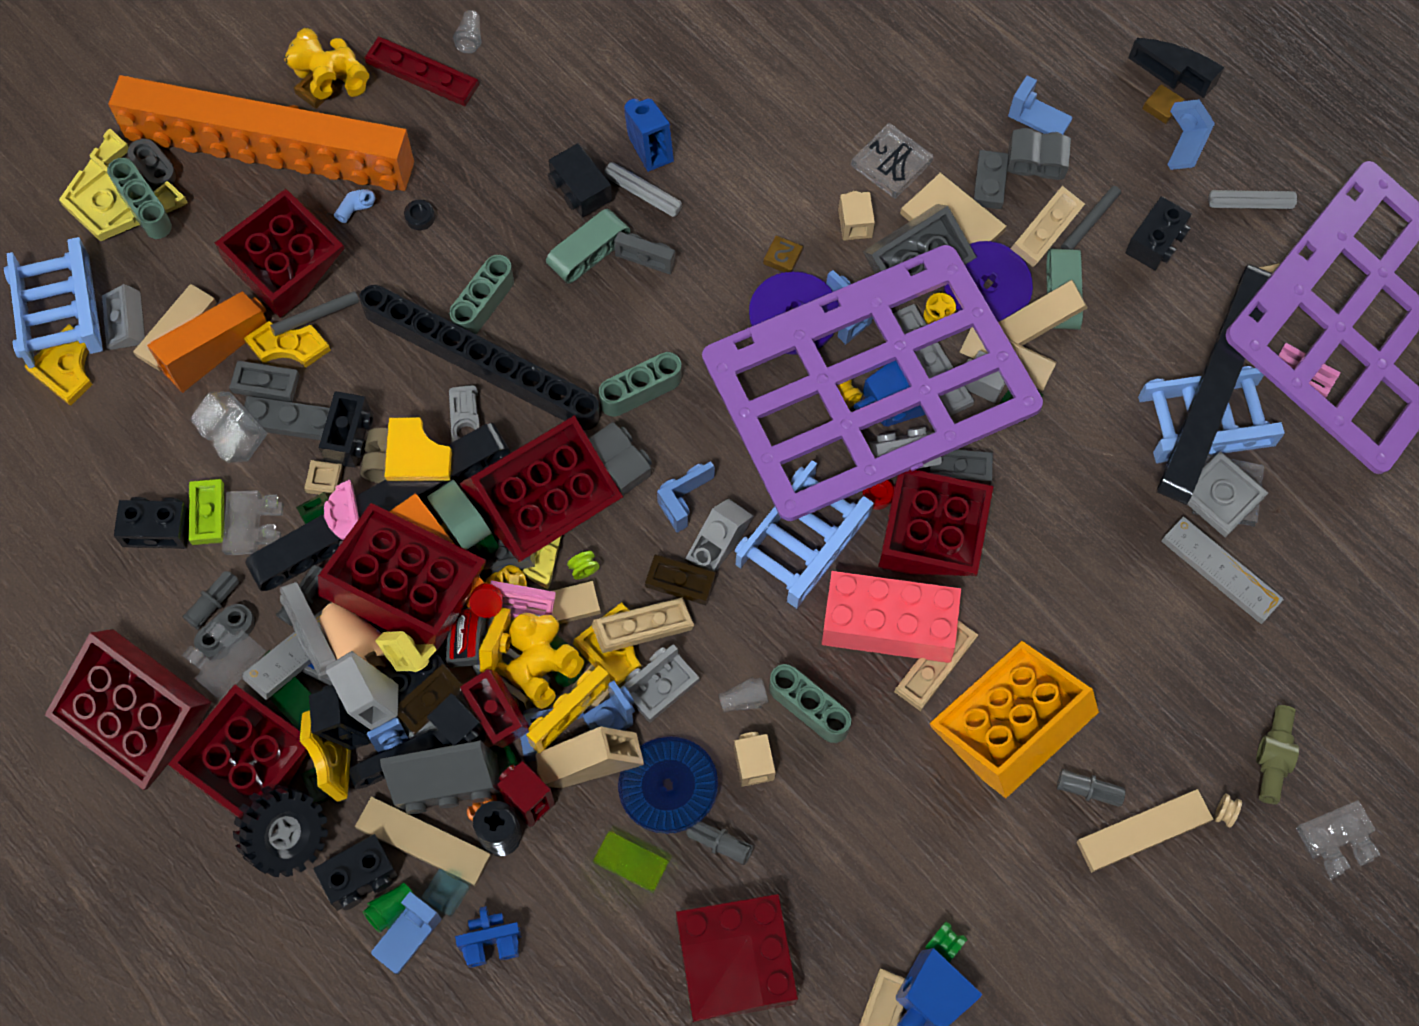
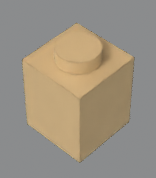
(856, 215)
(754, 759)

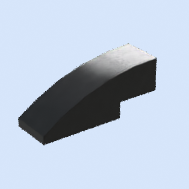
(1176, 65)

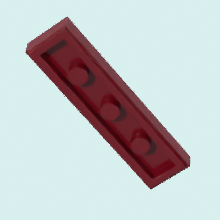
(421, 71)

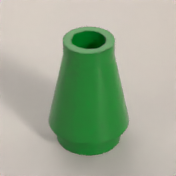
(386, 908)

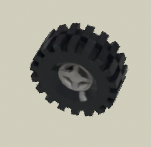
(296, 835)

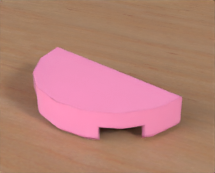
(341, 510)

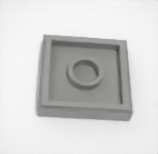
(1225, 494)

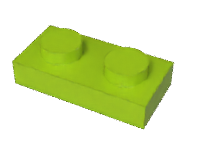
(206, 511)

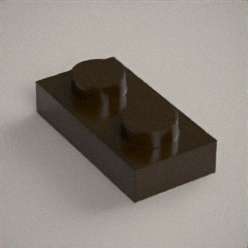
(680, 579)
(426, 697)

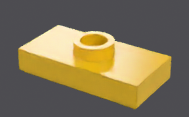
(496, 641)

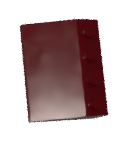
(542, 489)
(400, 576)
(126, 707)

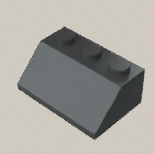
(920, 235)
(442, 776)

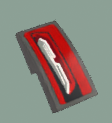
(465, 639)

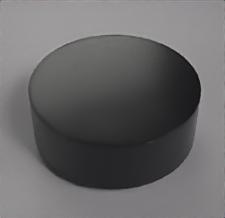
(419, 215)

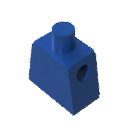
(646, 119)
(883, 384)
(934, 992)

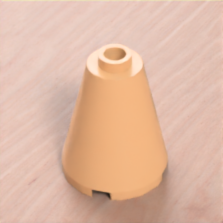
(349, 633)

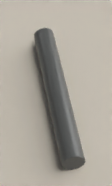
(1092, 217)
(314, 313)

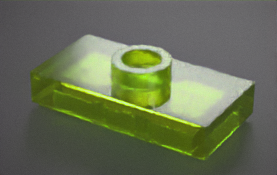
(631, 862)

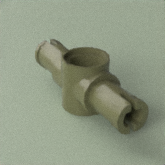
(1277, 754)

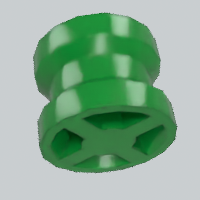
(947, 942)

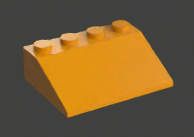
(1015, 717)

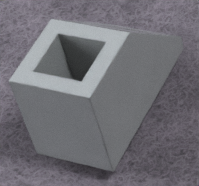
(719, 535)
(364, 690)

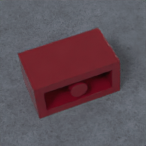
(495, 708)
(525, 793)

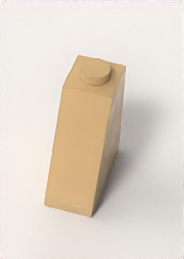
(589, 757)

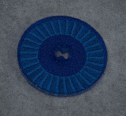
(692, 792)

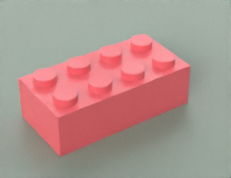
(891, 616)

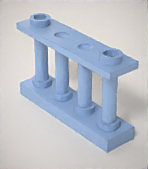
(82, 308)
(1232, 437)
(817, 561)

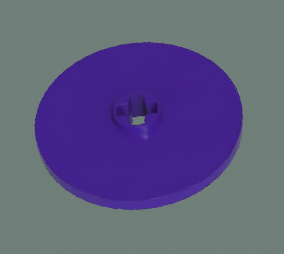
(1008, 272)
(786, 292)

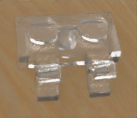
(243, 518)
(229, 664)
(1336, 829)

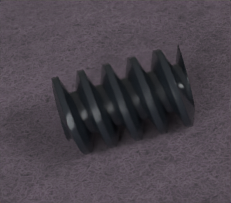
(489, 829)

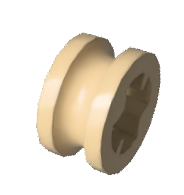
(1227, 810)

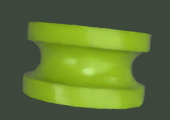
(583, 565)

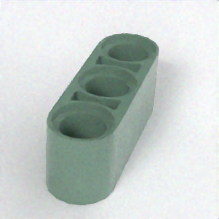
(135, 187)
(586, 246)
(1062, 267)
(483, 283)
(647, 372)
(459, 515)
(814, 718)

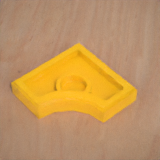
(63, 369)
(413, 455)
(617, 662)
(329, 759)

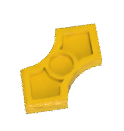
(300, 345)

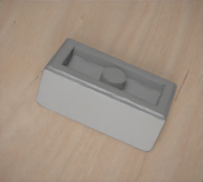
(123, 317)

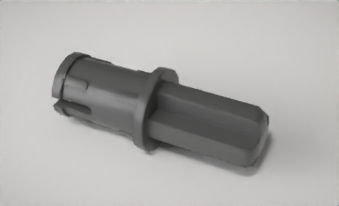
(309, 587)
(211, 599)
(1091, 788)
(721, 842)

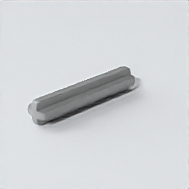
(643, 189)
(1252, 199)

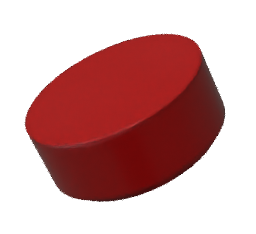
(880, 494)
(486, 600)

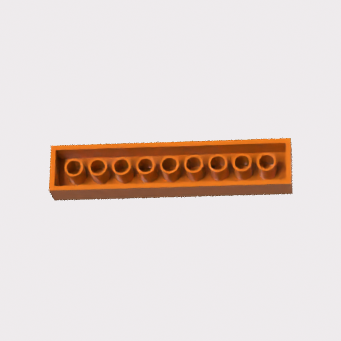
(263, 133)

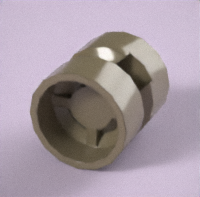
(374, 461)

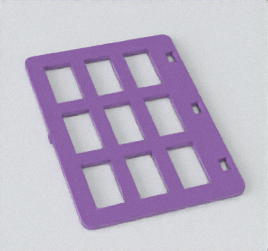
(1291, 287)
(859, 301)

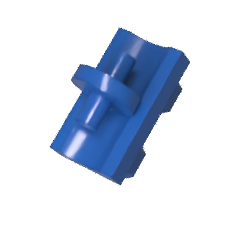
(504, 936)

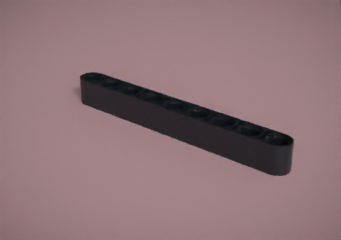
(472, 345)
(1209, 398)
(316, 541)

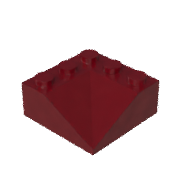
(280, 252)
(935, 525)
(240, 752)
(736, 958)

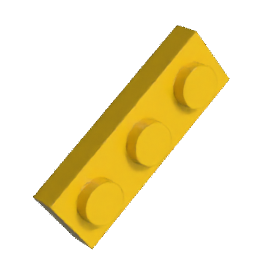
(568, 708)

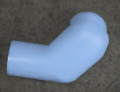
(354, 201)

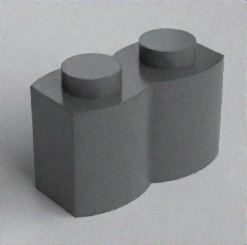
(1038, 154)
(622, 460)

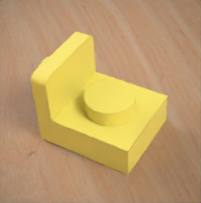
(403, 652)

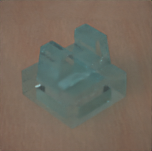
(445, 893)

